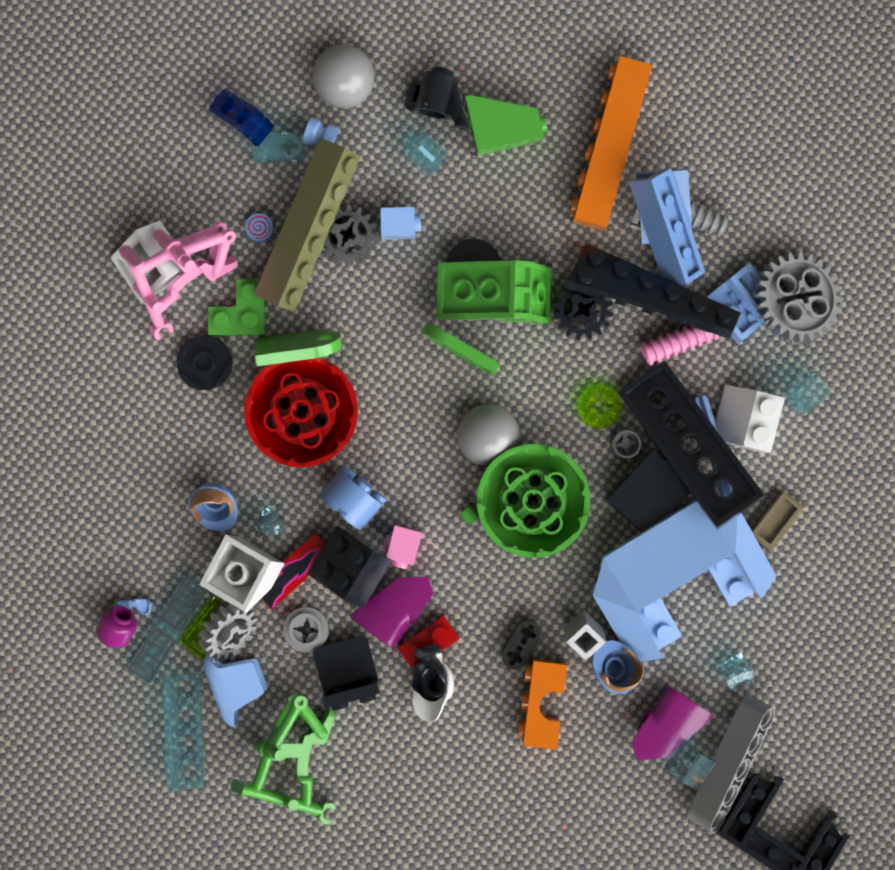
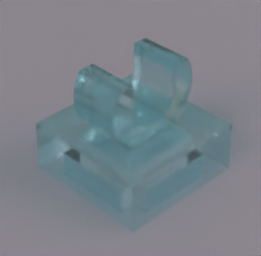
(735, 671)

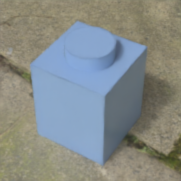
(399, 223)

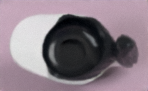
(431, 682)

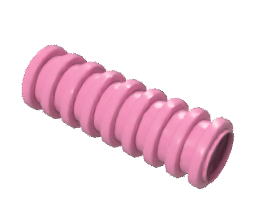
(674, 343)

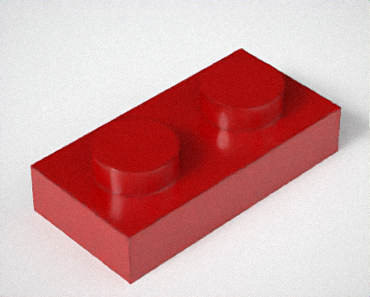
(438, 632)

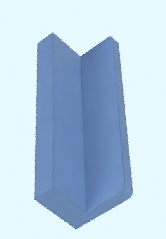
(667, 227)

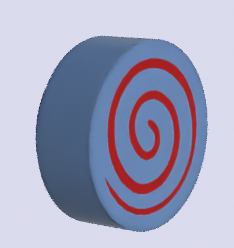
(259, 227)

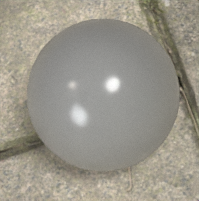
(343, 76)
(487, 433)

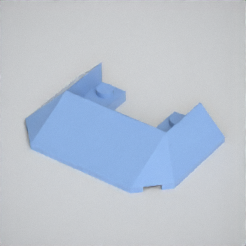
(664, 559)

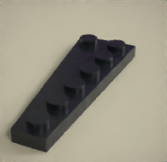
(615, 278)

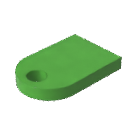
(296, 346)
(460, 349)

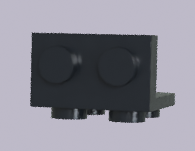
(346, 672)

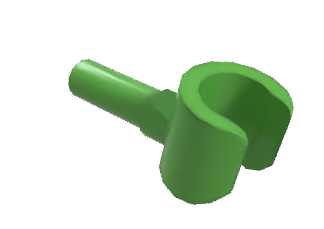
(470, 515)

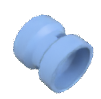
(316, 130)

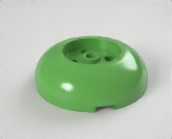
(559, 479)

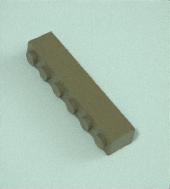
(307, 225)

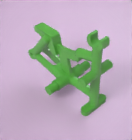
(276, 750)

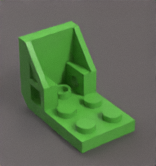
(495, 291)

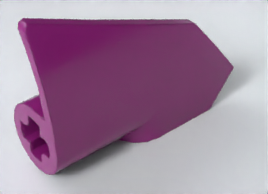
(394, 608)
(667, 725)

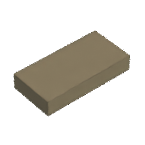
(776, 520)

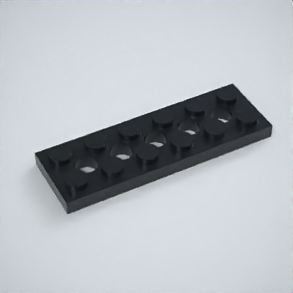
(686, 463)

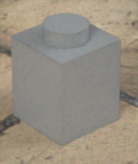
(584, 635)

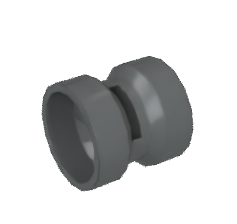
(629, 445)

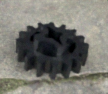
(590, 321)

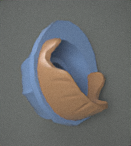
(213, 506)
(617, 667)

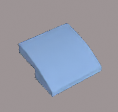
(738, 295)

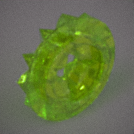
(591, 416)

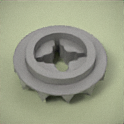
(295, 637)

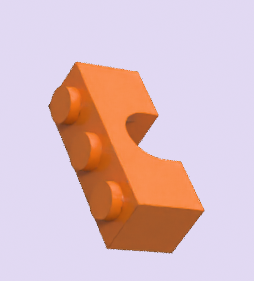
(543, 678)

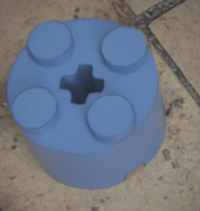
(352, 497)

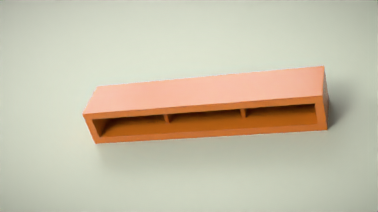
(612, 143)

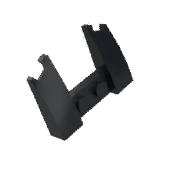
(742, 832)

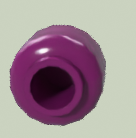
(116, 627)

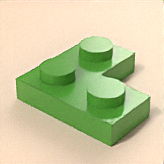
(242, 320)

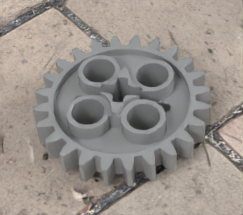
(805, 322)

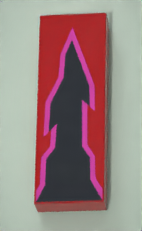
(294, 570)

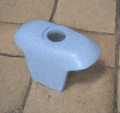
(234, 685)

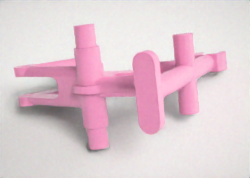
(215, 266)

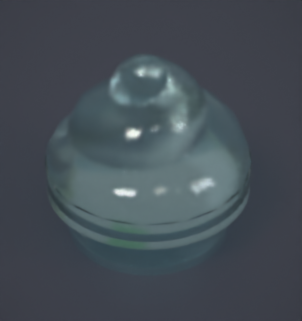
(270, 522)

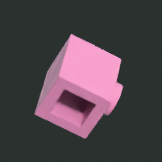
(402, 546)

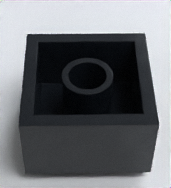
(349, 567)

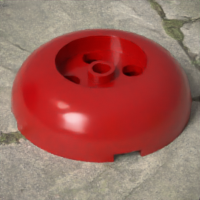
(270, 423)

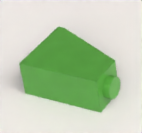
(503, 124)

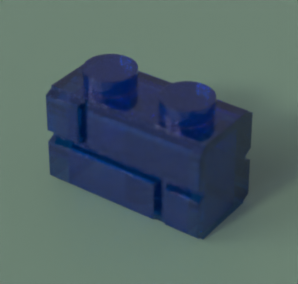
(241, 117)

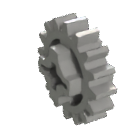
(227, 631)

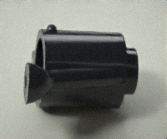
(438, 97)

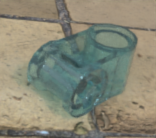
(274, 149)

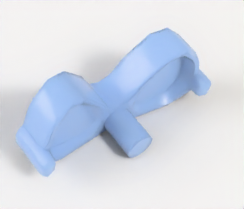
(143, 605)

